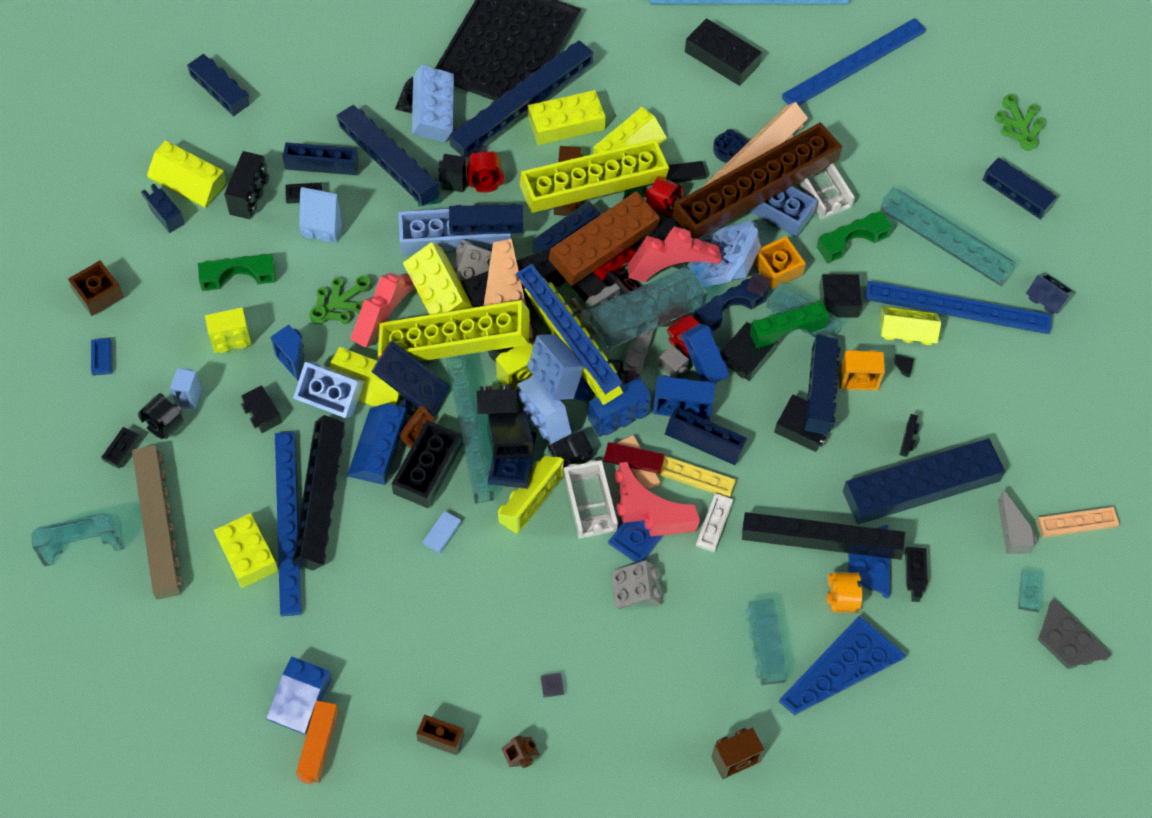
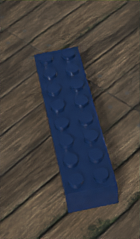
(923, 481)

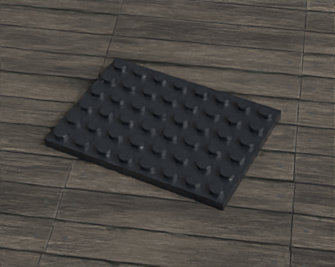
(506, 43)

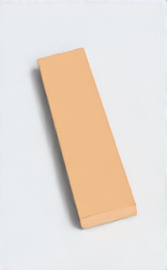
(1078, 522)

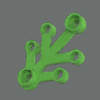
(1027, 141)
(338, 302)

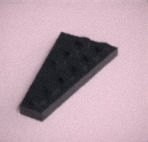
(476, 285)

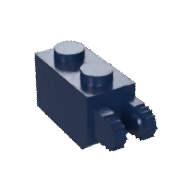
(163, 208)

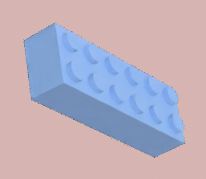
(428, 226)

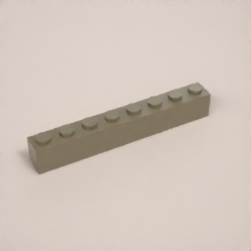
(156, 522)

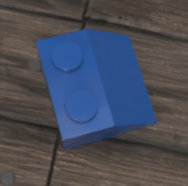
(289, 349)

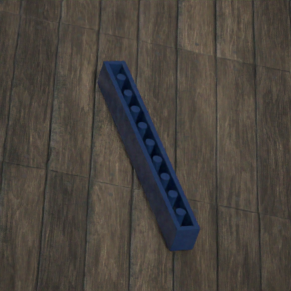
(515, 102)

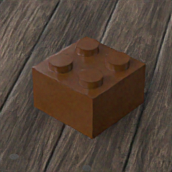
(95, 288)
(737, 752)

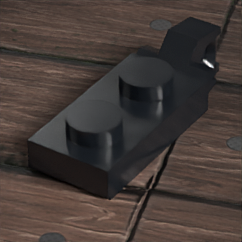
(916, 571)

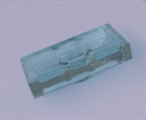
(1030, 591)

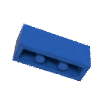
(705, 353)

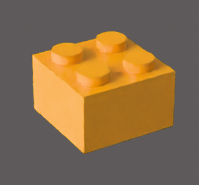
(779, 262)
(862, 370)

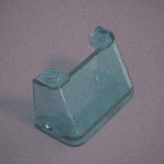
(48, 539)

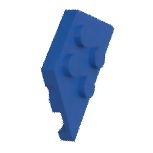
(872, 571)

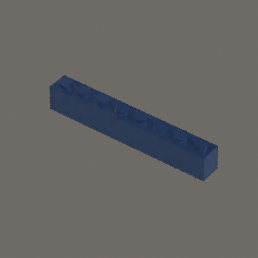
(388, 155)

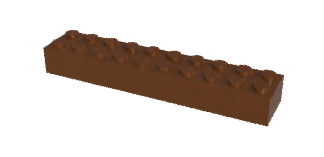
(757, 181)

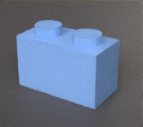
(186, 388)

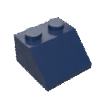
(1050, 293)

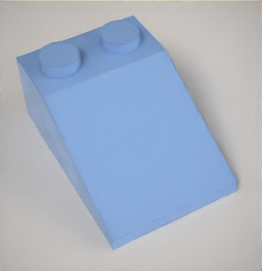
(319, 215)

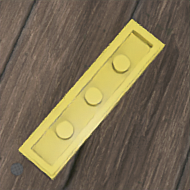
(697, 477)

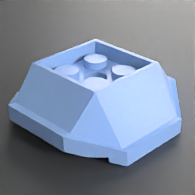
(738, 249)

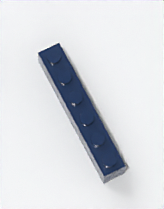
(822, 385)

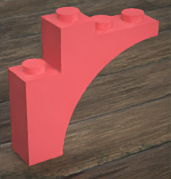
(675, 249)
(378, 308)
(658, 514)

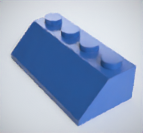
(378, 443)

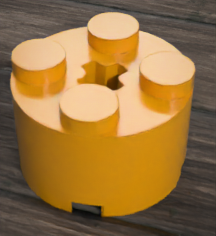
(844, 593)

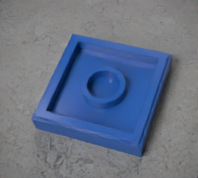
(634, 541)

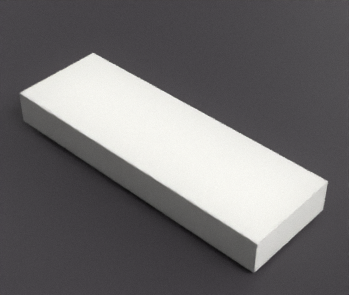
(714, 522)

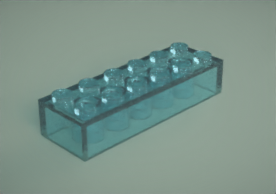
(648, 307)

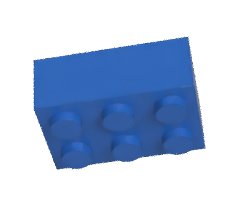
(685, 394)
(622, 410)

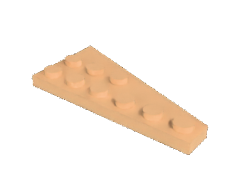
(502, 279)

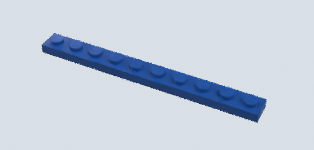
(854, 63)
(958, 307)
(569, 329)
(287, 523)

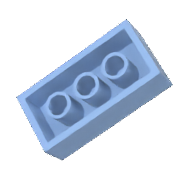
(432, 103)

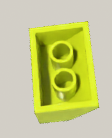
(909, 325)

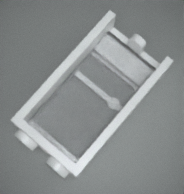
(829, 190)
(590, 499)

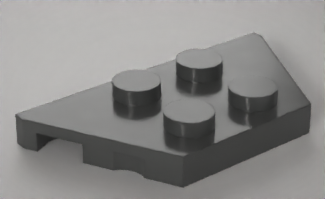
(1068, 639)

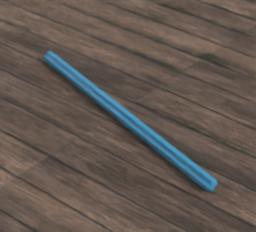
(749, 1)

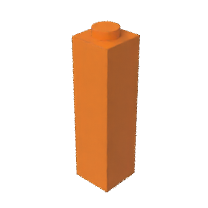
(317, 742)

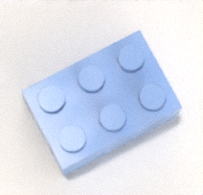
(328, 389)
(543, 411)

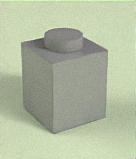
(673, 362)

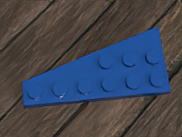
(849, 660)

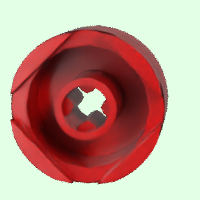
(484, 171)
(663, 196)
(679, 327)

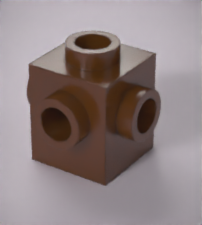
(520, 751)

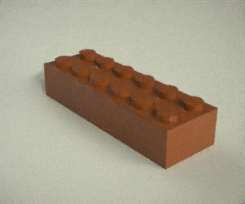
(603, 238)

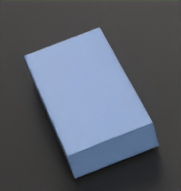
(442, 532)

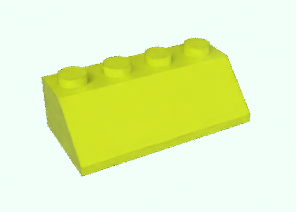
(636, 129)
(186, 174)
(374, 391)
(525, 502)

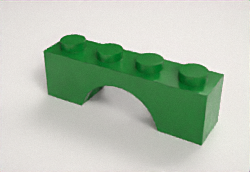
(872, 227)
(214, 273)
(769, 329)

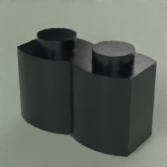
(572, 449)

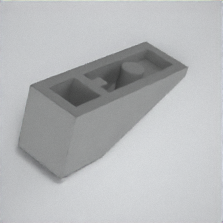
(1016, 529)

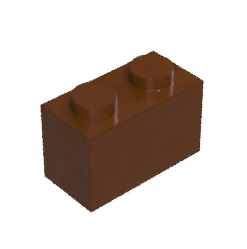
(440, 734)

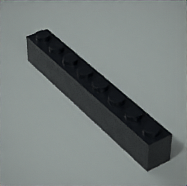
(318, 493)
(823, 535)

